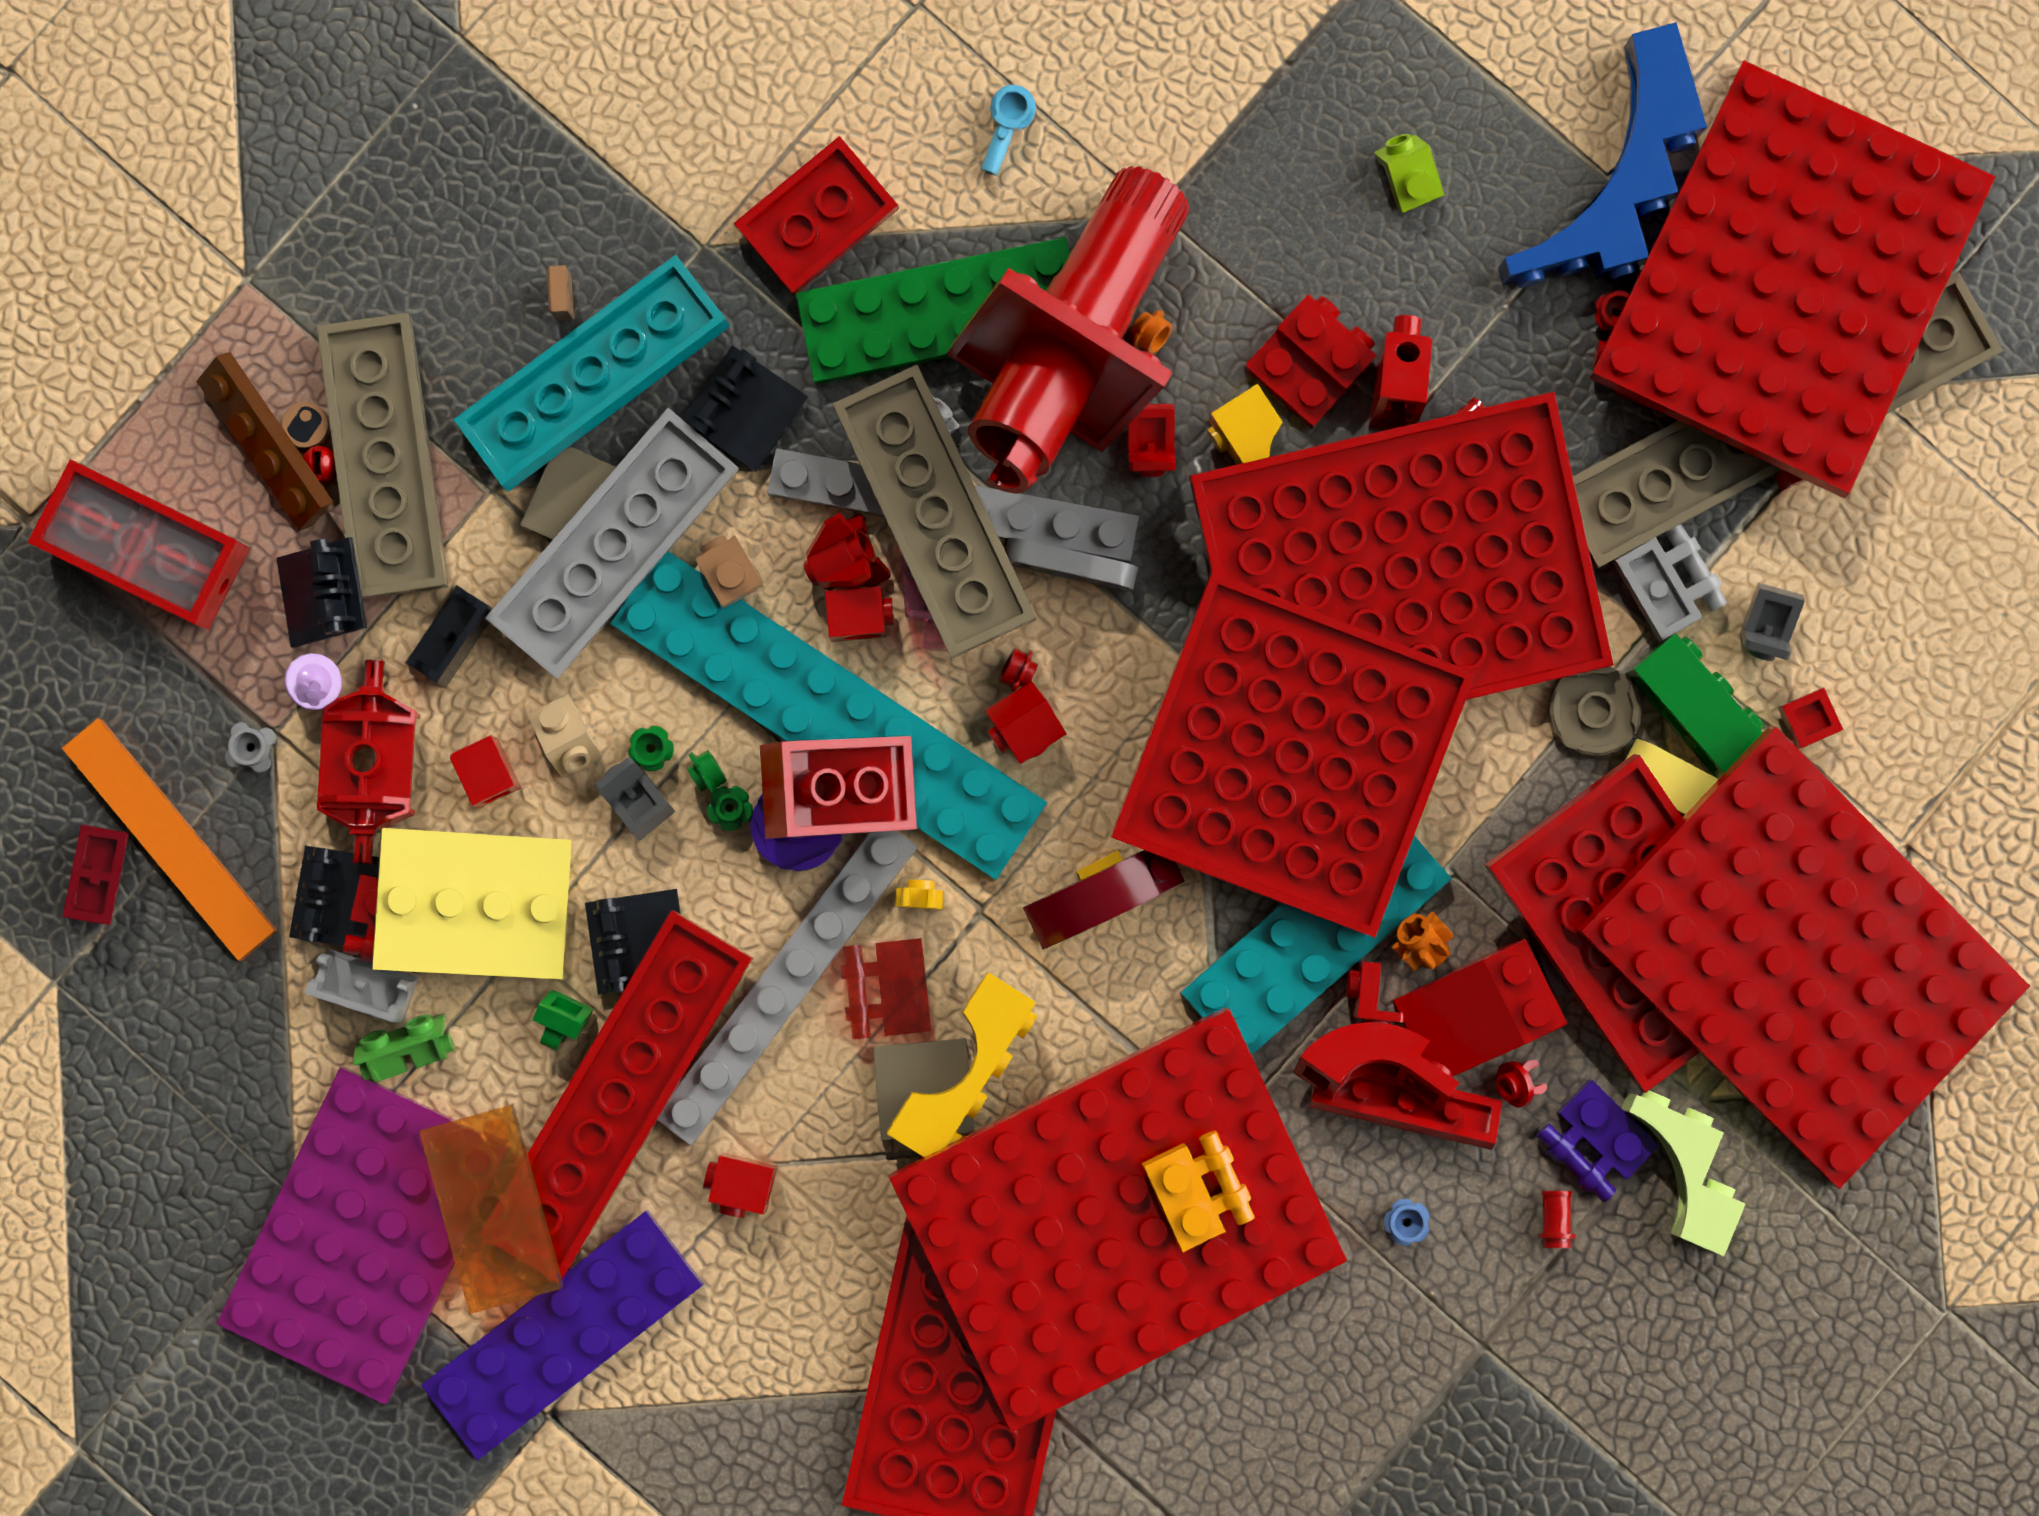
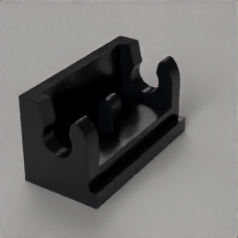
(450, 637)

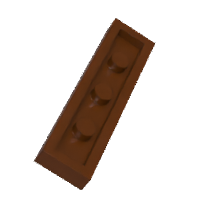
(264, 441)

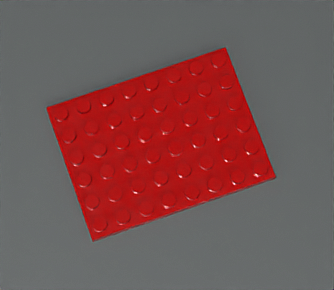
(1793, 279)
(1428, 536)
(1803, 957)
(1062, 1245)

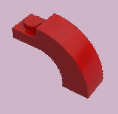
(1380, 1052)

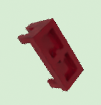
(95, 874)

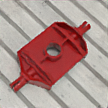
(383, 794)

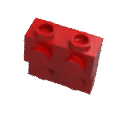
(1312, 359)

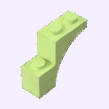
(1703, 1213)

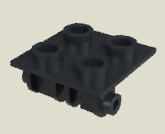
(744, 408)
(321, 592)
(327, 896)
(623, 932)

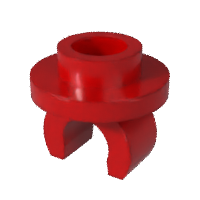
(1516, 1084)

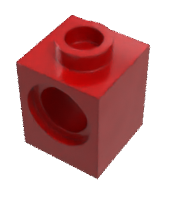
(858, 614)

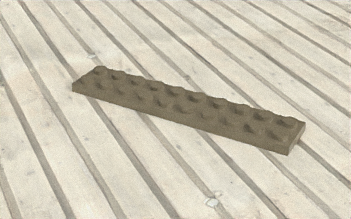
(1689, 472)

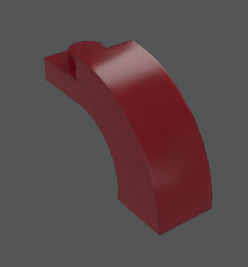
(1101, 897)

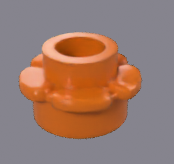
(1151, 331)

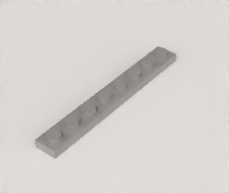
(1020, 516)
(785, 983)

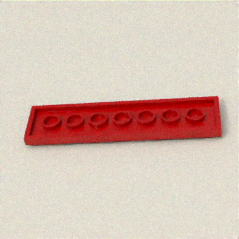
(630, 1077)

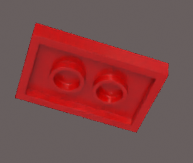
(816, 216)

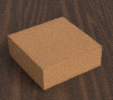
(560, 293)

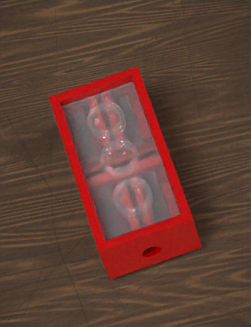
(139, 544)

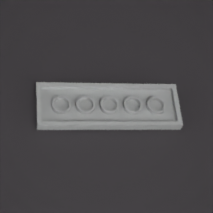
(612, 543)

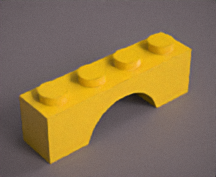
(1245, 426)
(996, 1016)

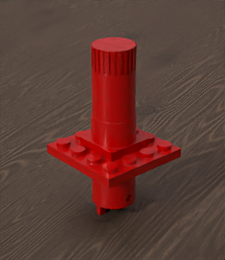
(1061, 350)

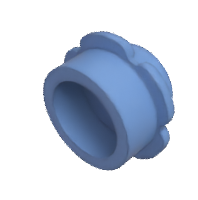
(1406, 1209)

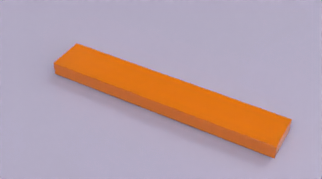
(169, 839)

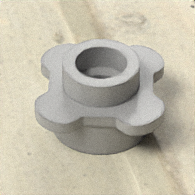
(237, 747)

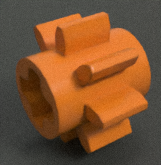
(1423, 941)

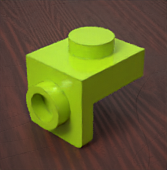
(1410, 171)

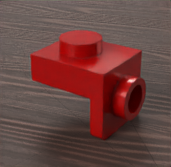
(1152, 441)
(1364, 989)

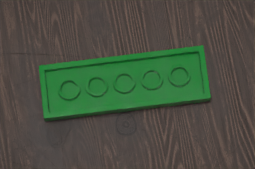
(910, 312)

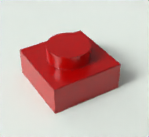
(1810, 718)

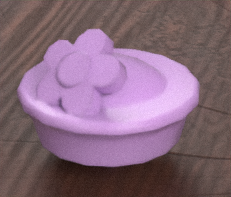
(313, 681)

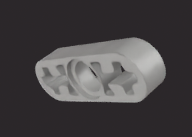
(1071, 564)

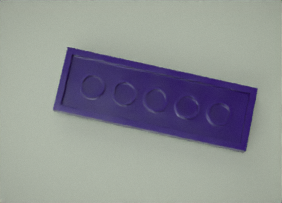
(562, 1335)

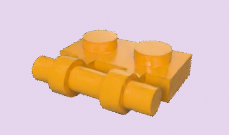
(1184, 1198)

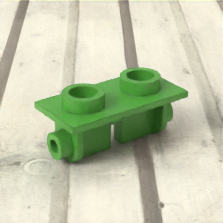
(382, 1052)

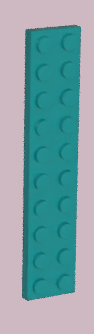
(814, 698)

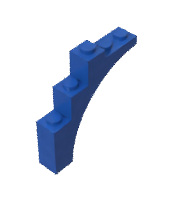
(1661, 115)

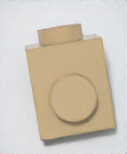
(564, 736)

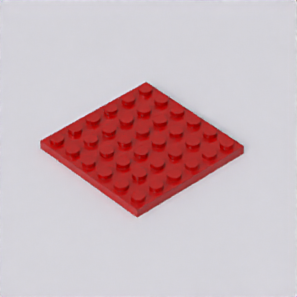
(1292, 754)

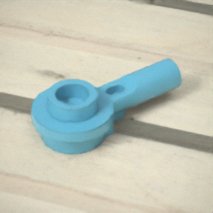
(1012, 111)

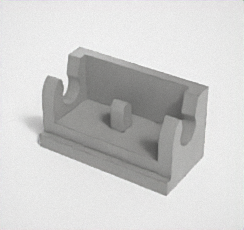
(358, 987)

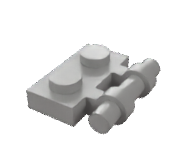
(1659, 589)

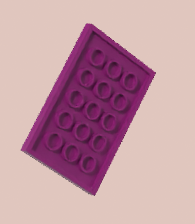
(350, 1243)

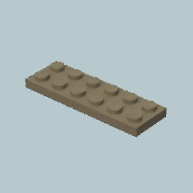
(383, 454)
(934, 511)

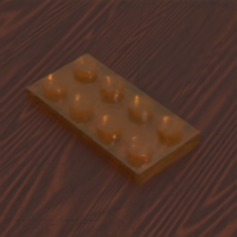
(491, 1208)

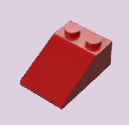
(837, 786)
(1483, 1008)

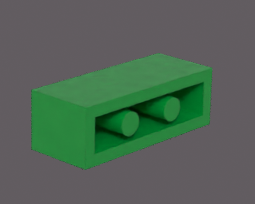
(1696, 703)

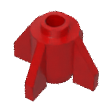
(844, 555)

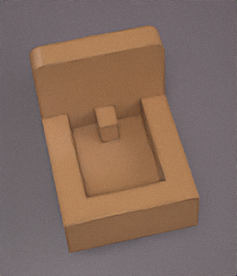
(728, 570)

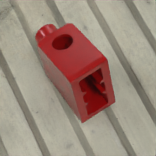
(1401, 375)

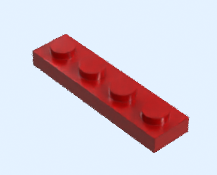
(1375, 1099)

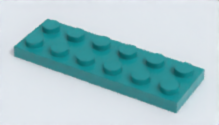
(591, 373)
(1300, 955)

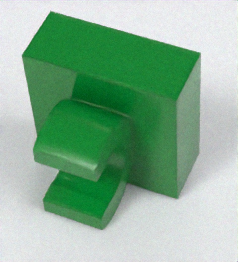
(561, 1018)

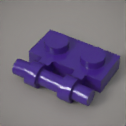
(1607, 1130)

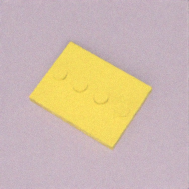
(471, 904)

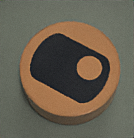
(306, 425)

